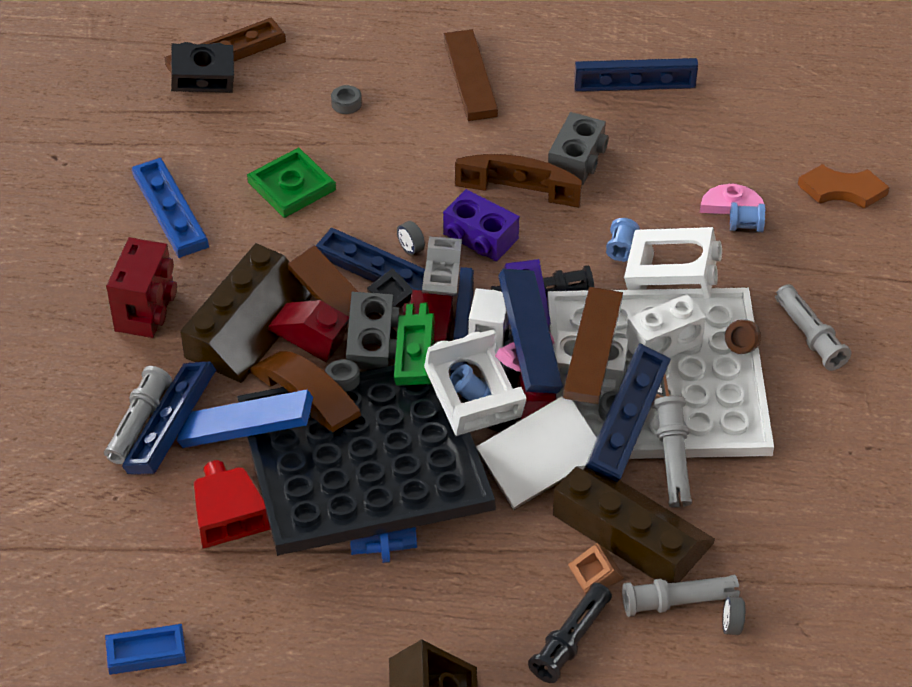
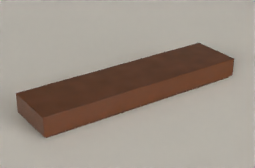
(248, 39)
(470, 75)
(327, 284)
(593, 345)

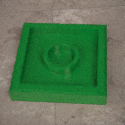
(291, 182)

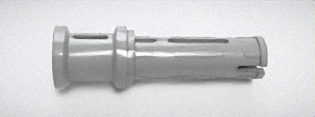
(819, 335)
(142, 403)
(672, 434)
(662, 595)

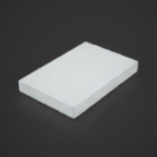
(538, 451)

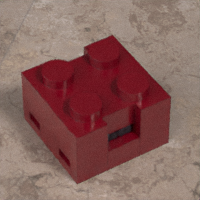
(141, 287)

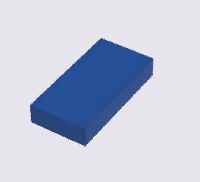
(145, 649)

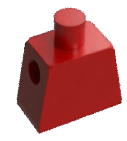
(227, 505)

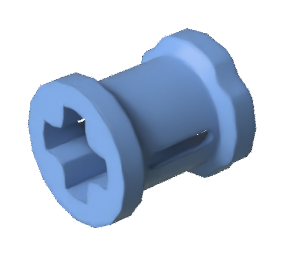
(747, 217)
(622, 236)
(468, 384)

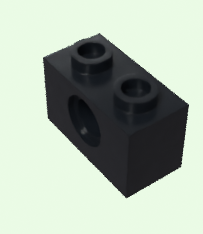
(213, 77)

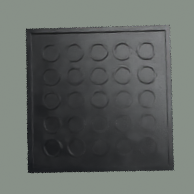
(372, 476)

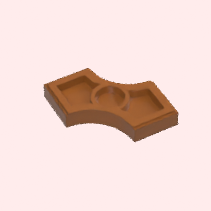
(828, 185)

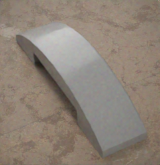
(442, 266)

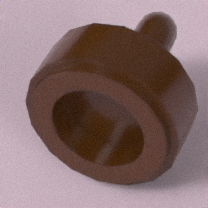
(742, 336)

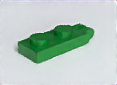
(413, 338)

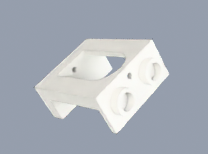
(702, 271)
(497, 408)

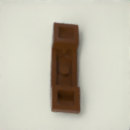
(519, 172)
(295, 373)

